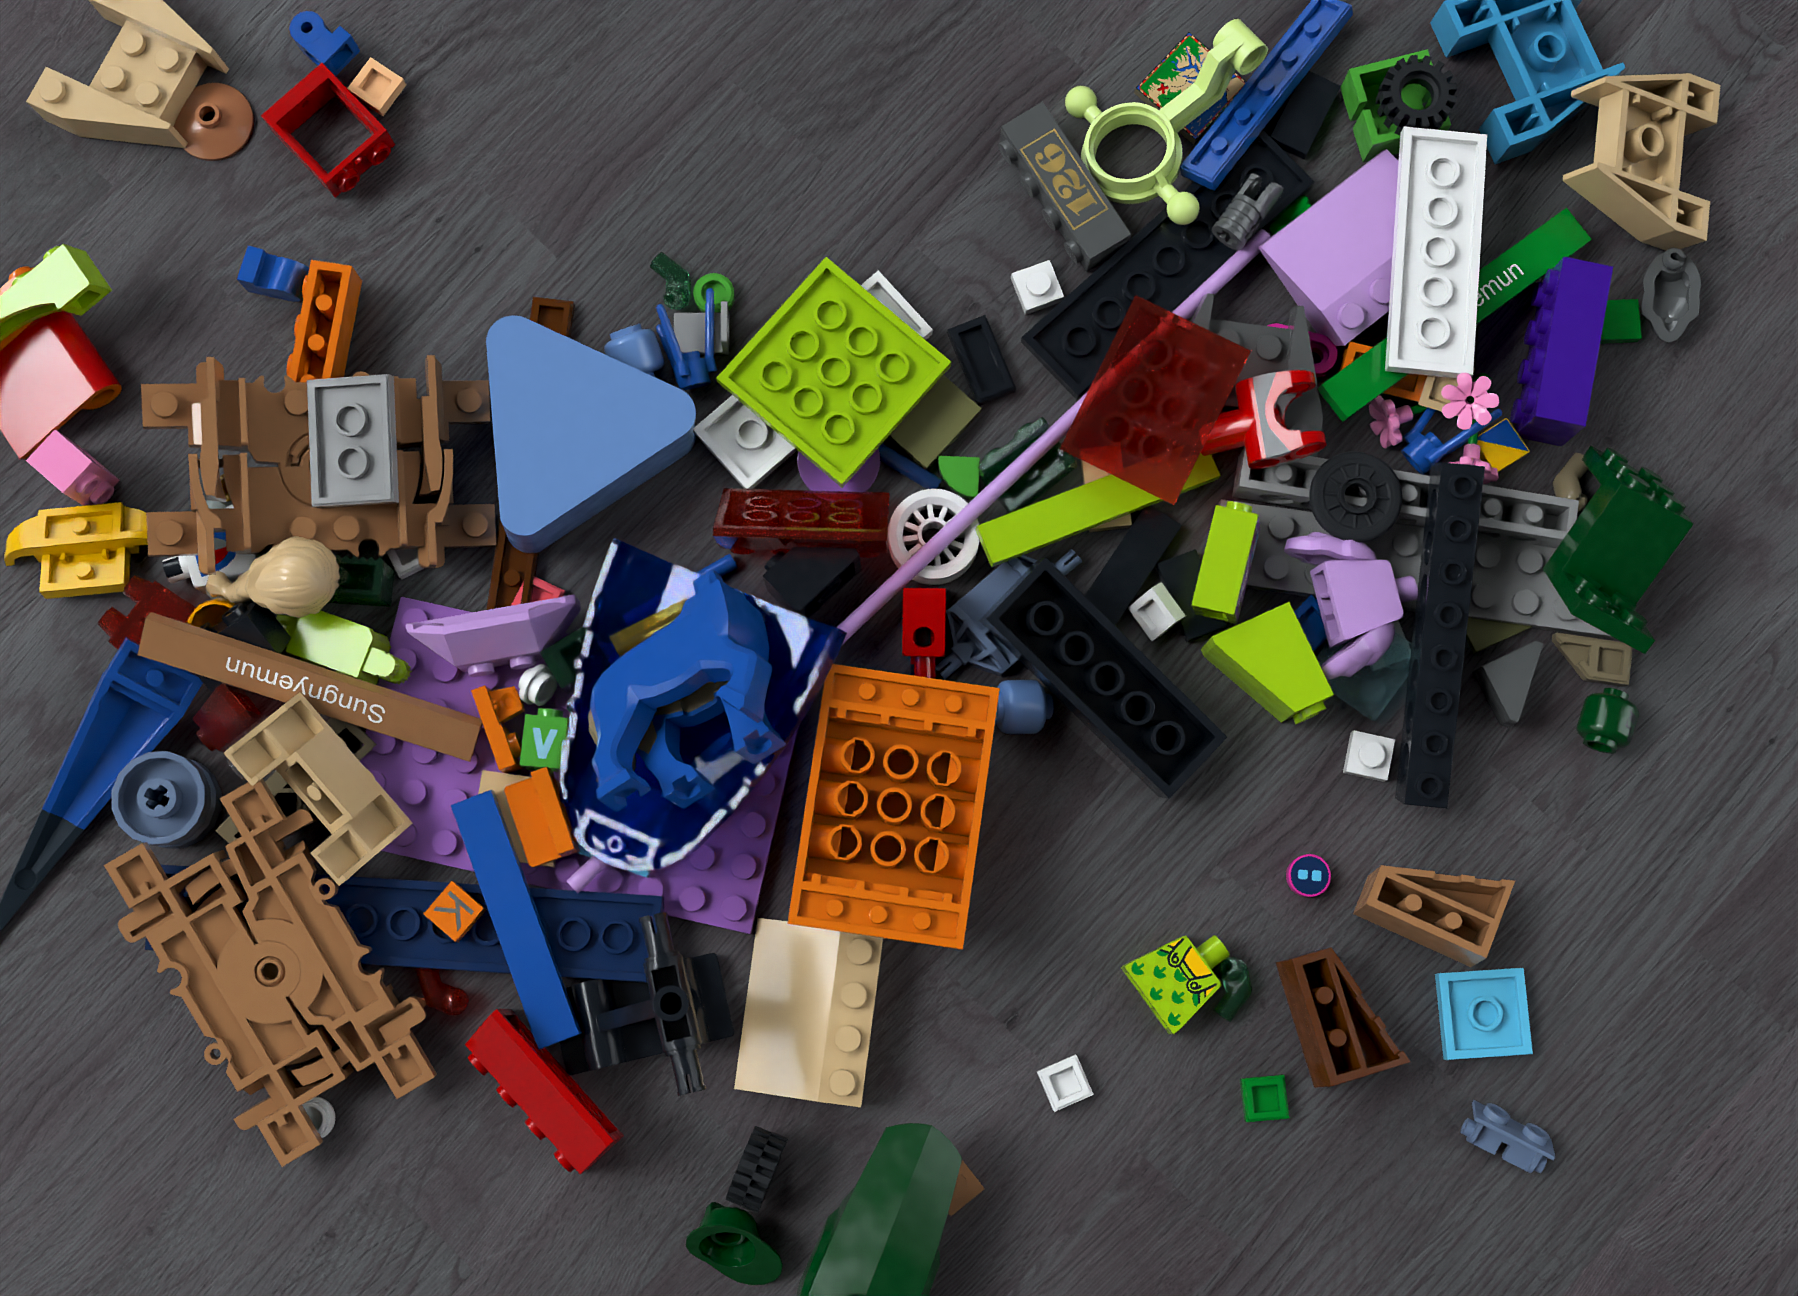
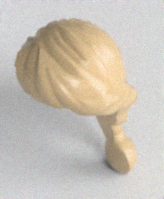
(289, 579)

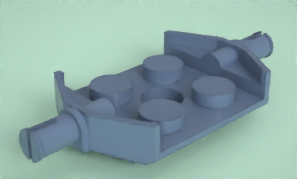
(970, 638)

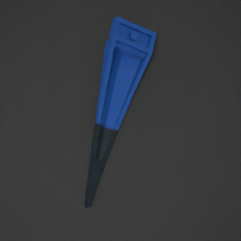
(125, 718)

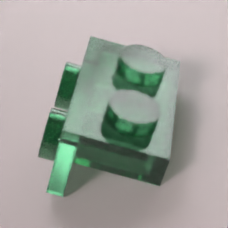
(1038, 479)

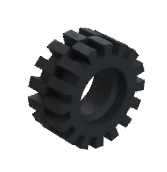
(1419, 73)
(756, 1169)

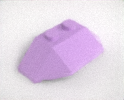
(498, 635)

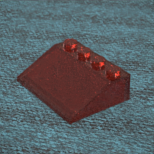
(1155, 400)
(802, 518)

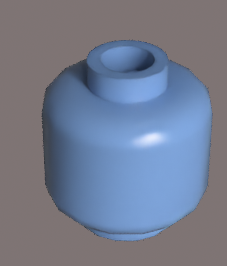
(636, 348)
(1022, 707)

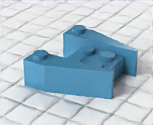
(1542, 59)

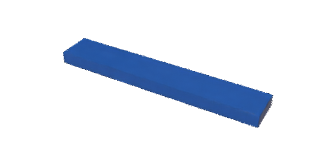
(1265, 92)
(516, 919)

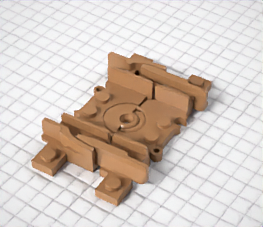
(277, 501)
(316, 963)

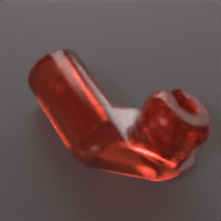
(440, 995)

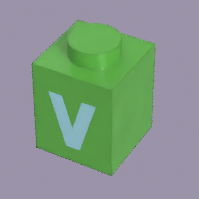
(543, 739)

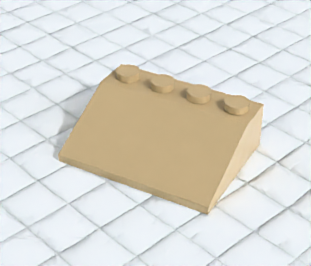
(808, 1013)

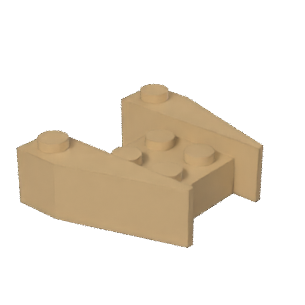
(138, 83)
(1641, 154)

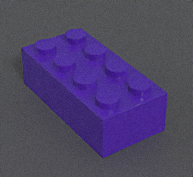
(1561, 351)

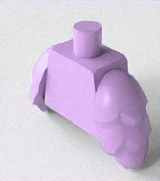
(1354, 598)

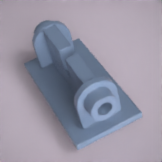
(1525, 1143)

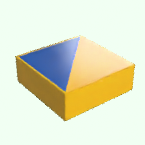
(1501, 445)

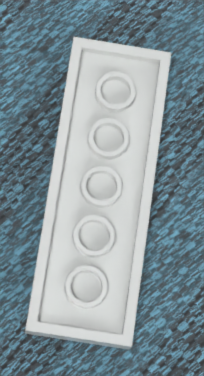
(1436, 252)
(747, 443)

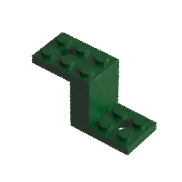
(1617, 547)

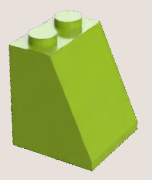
(1272, 664)

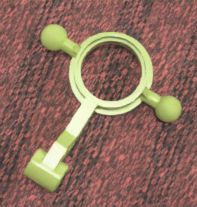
(1233, 50)

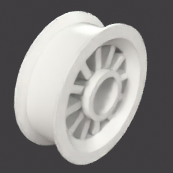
(911, 507)

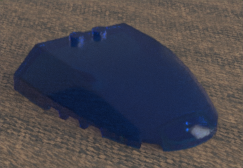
(651, 828)

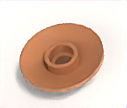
(225, 132)

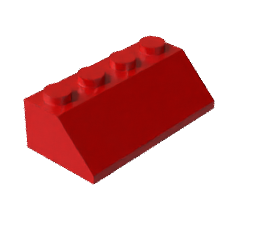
(542, 1090)

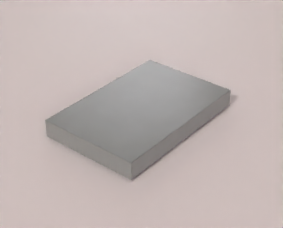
(352, 441)

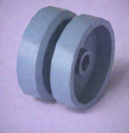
(141, 797)

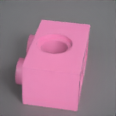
(73, 470)

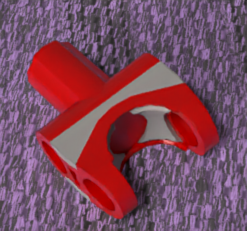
(1261, 421)

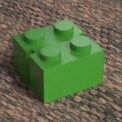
(1360, 95)

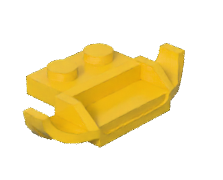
(80, 547)

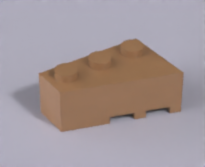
(1436, 910)

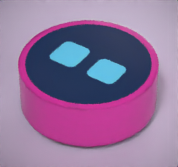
(1308, 875)

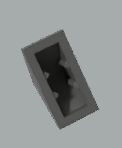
(1507, 682)

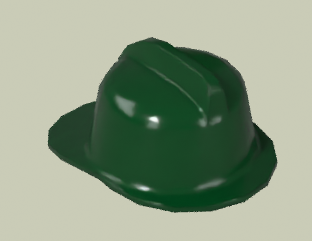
(732, 1245)

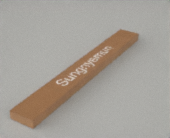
(326, 690)

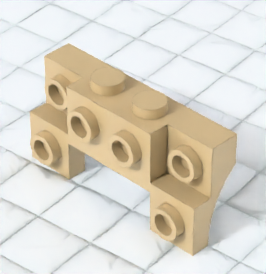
(328, 782)

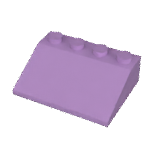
(1341, 252)

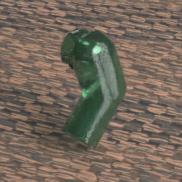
(677, 281)

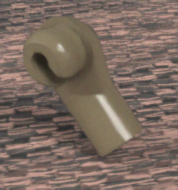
(1567, 481)

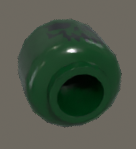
(1607, 721)

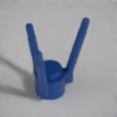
(689, 368)
(1429, 449)

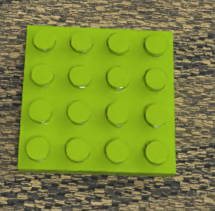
(834, 372)

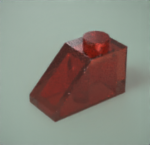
(225, 717)

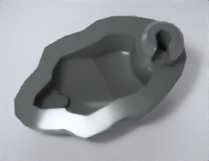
(1671, 294)

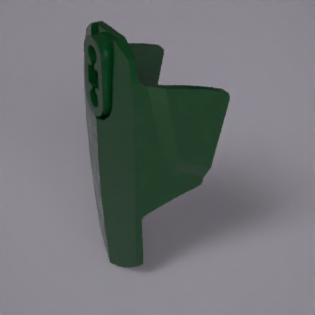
(890, 1222)

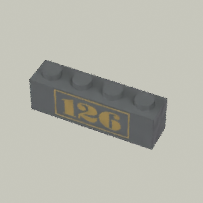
(1063, 187)

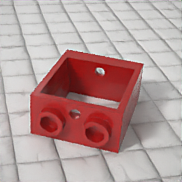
(305, 101)

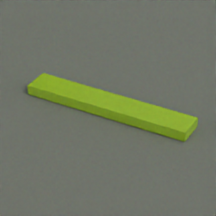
(1074, 513)

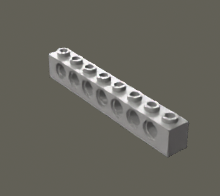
(1503, 511)

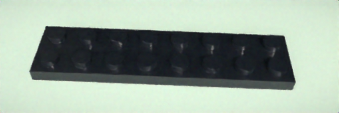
(1157, 264)

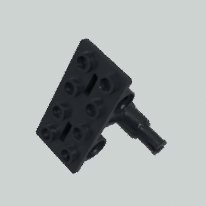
(669, 1014)

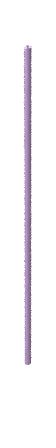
(987, 496)

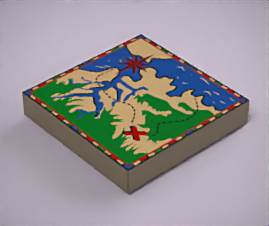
(1175, 75)

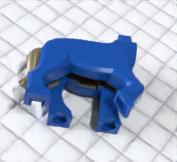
(676, 679)

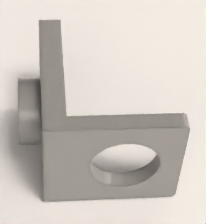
(690, 331)

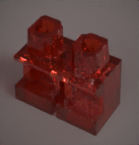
(149, 598)

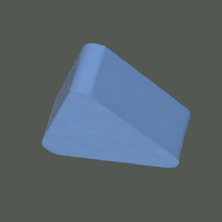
(573, 430)

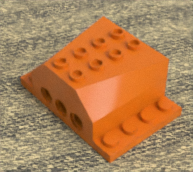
(894, 806)

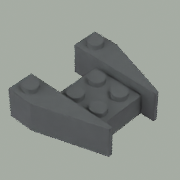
(1271, 351)

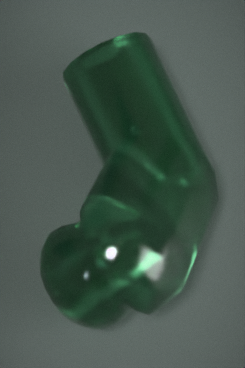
(1236, 985)

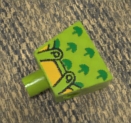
(1177, 978)

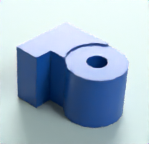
(321, 45)
(272, 275)

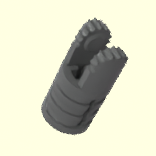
(1244, 213)

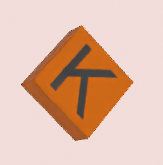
(455, 911)

